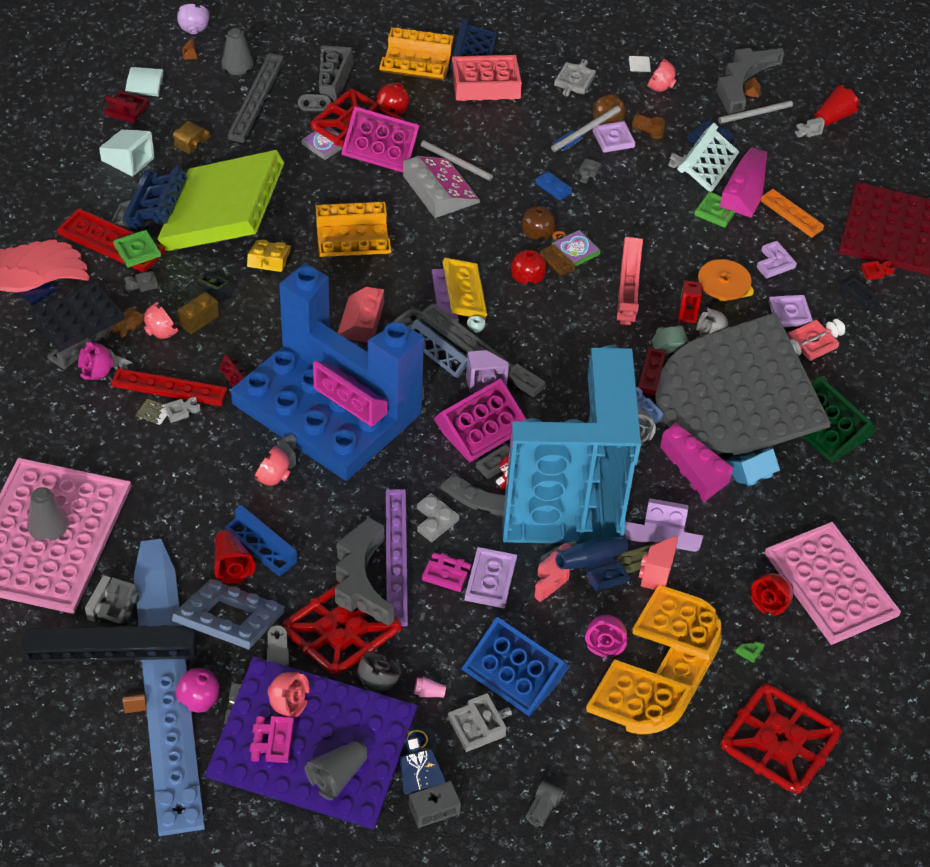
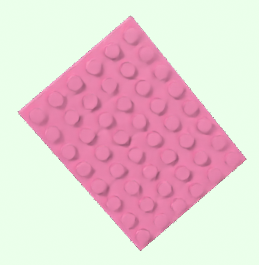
(56, 570)

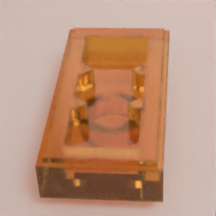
(557, 260)

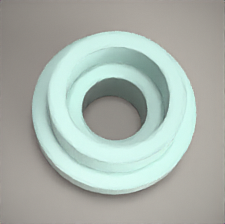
(476, 324)

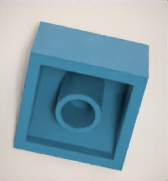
(753, 466)

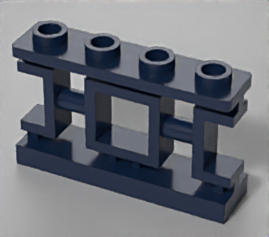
(143, 203)

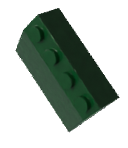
(847, 424)

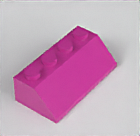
(349, 393)

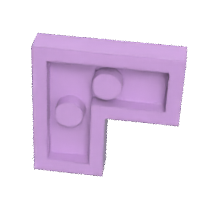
(777, 262)

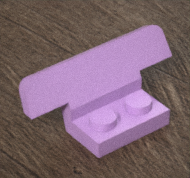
(664, 522)

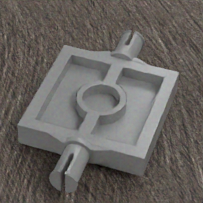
(575, 78)

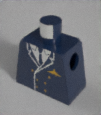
(419, 768)

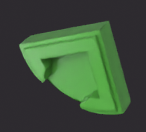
(750, 651)

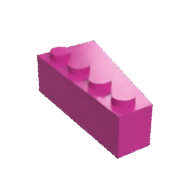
(696, 461)

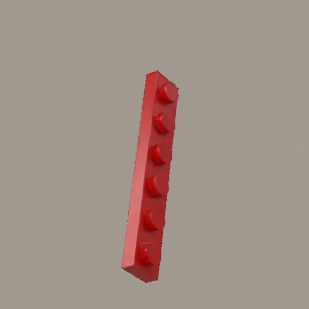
(169, 387)

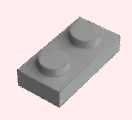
(97, 598)

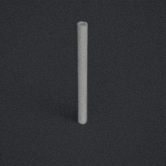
(758, 111)
(586, 128)
(456, 160)

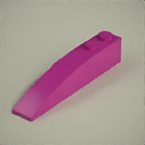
(746, 184)

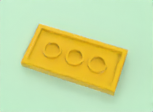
(464, 288)

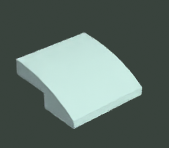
(144, 81)

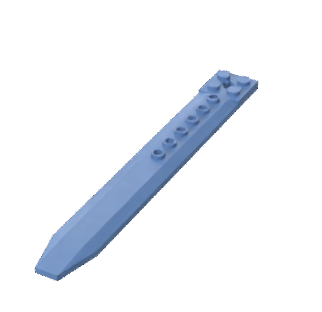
(168, 720)

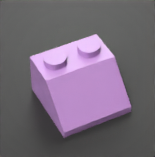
(484, 369)

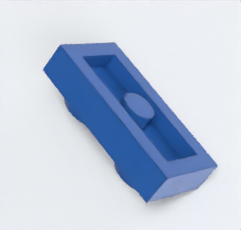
(553, 185)

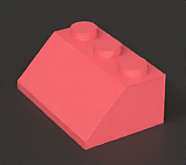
(362, 314)

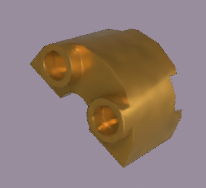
(189, 136)

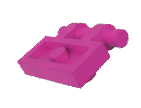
(444, 575)
(279, 739)

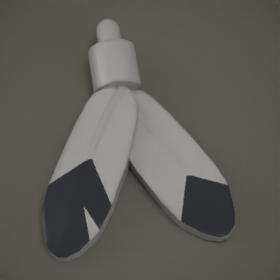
(119, 362)

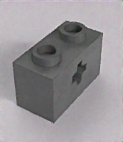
(434, 804)

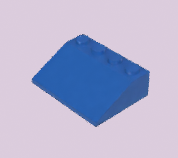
(515, 667)

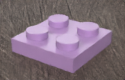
(614, 136)
(791, 310)

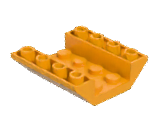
(417, 54)
(352, 229)

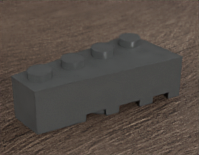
(334, 70)

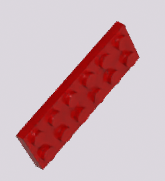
(99, 236)

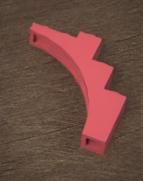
(629, 281)

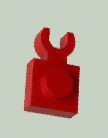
(875, 270)

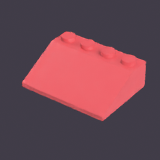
(486, 77)

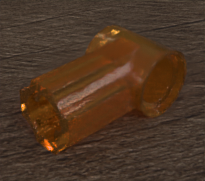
(653, 126)

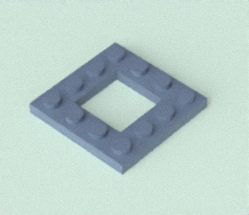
(194, 613)

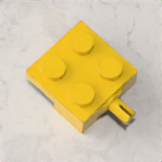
(268, 255)

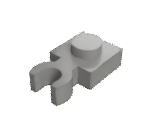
(812, 128)
(180, 410)

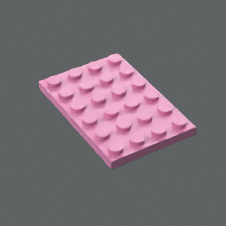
(832, 583)

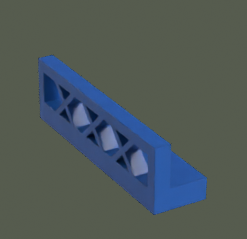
(267, 538)

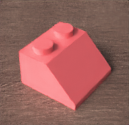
(658, 563)

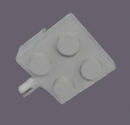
(479, 722)

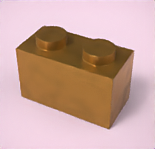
(198, 313)

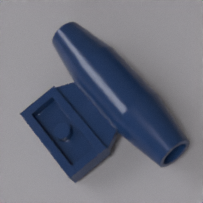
(597, 560)

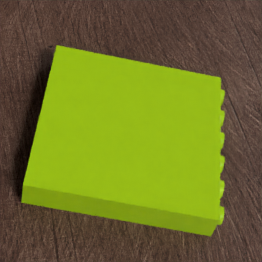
(222, 201)

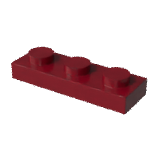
(652, 370)

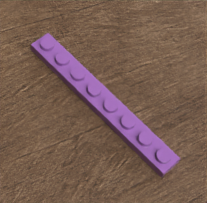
(396, 553)

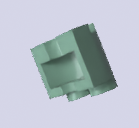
(670, 339)

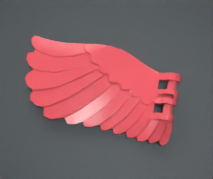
(39, 263)

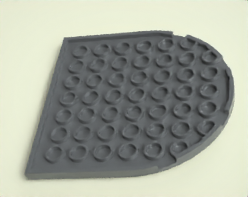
(740, 389)

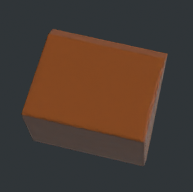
(190, 50)
(752, 88)
(134, 702)

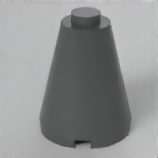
(236, 53)
(46, 516)
(336, 768)

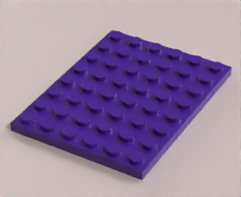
(331, 719)

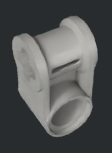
(277, 646)

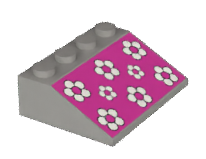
(438, 185)

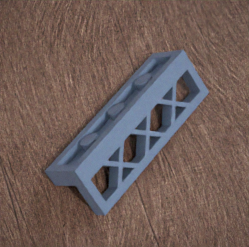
(444, 344)

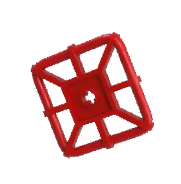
(345, 116)
(337, 638)
(781, 751)

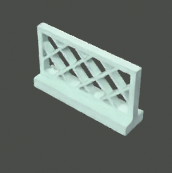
(700, 150)

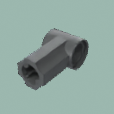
(545, 799)

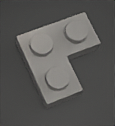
(439, 517)

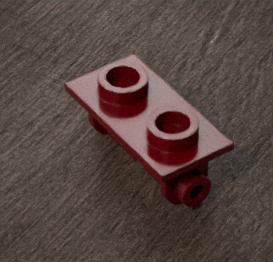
(232, 370)

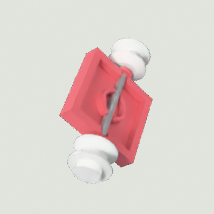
(815, 340)

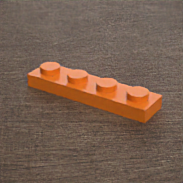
(792, 213)

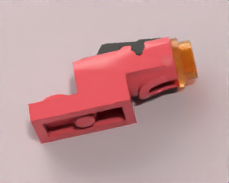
(550, 574)

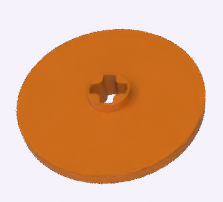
(736, 281)

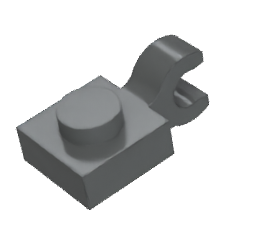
(589, 169)
(143, 281)

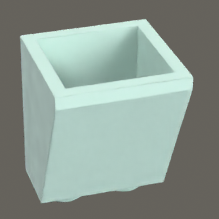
(128, 150)

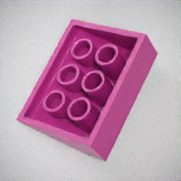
(379, 139)
(480, 420)

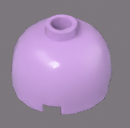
(193, 18)

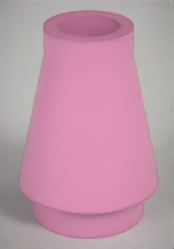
(428, 688)

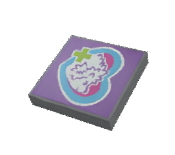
(321, 145)

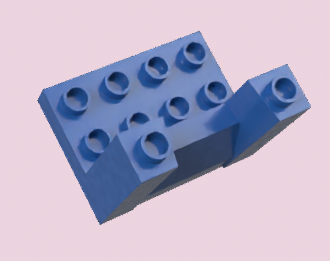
(283, 391)

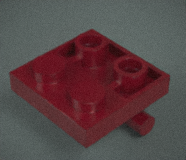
(126, 106)

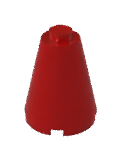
(838, 105)
(231, 559)

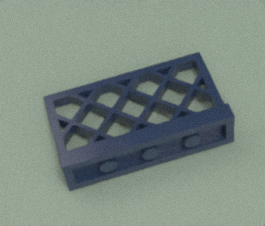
(462, 41)

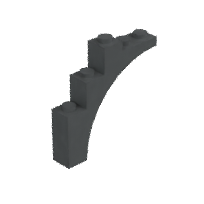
(737, 73)
(354, 587)

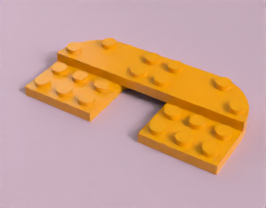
(656, 701)

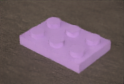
(491, 577)

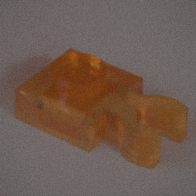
(132, 321)

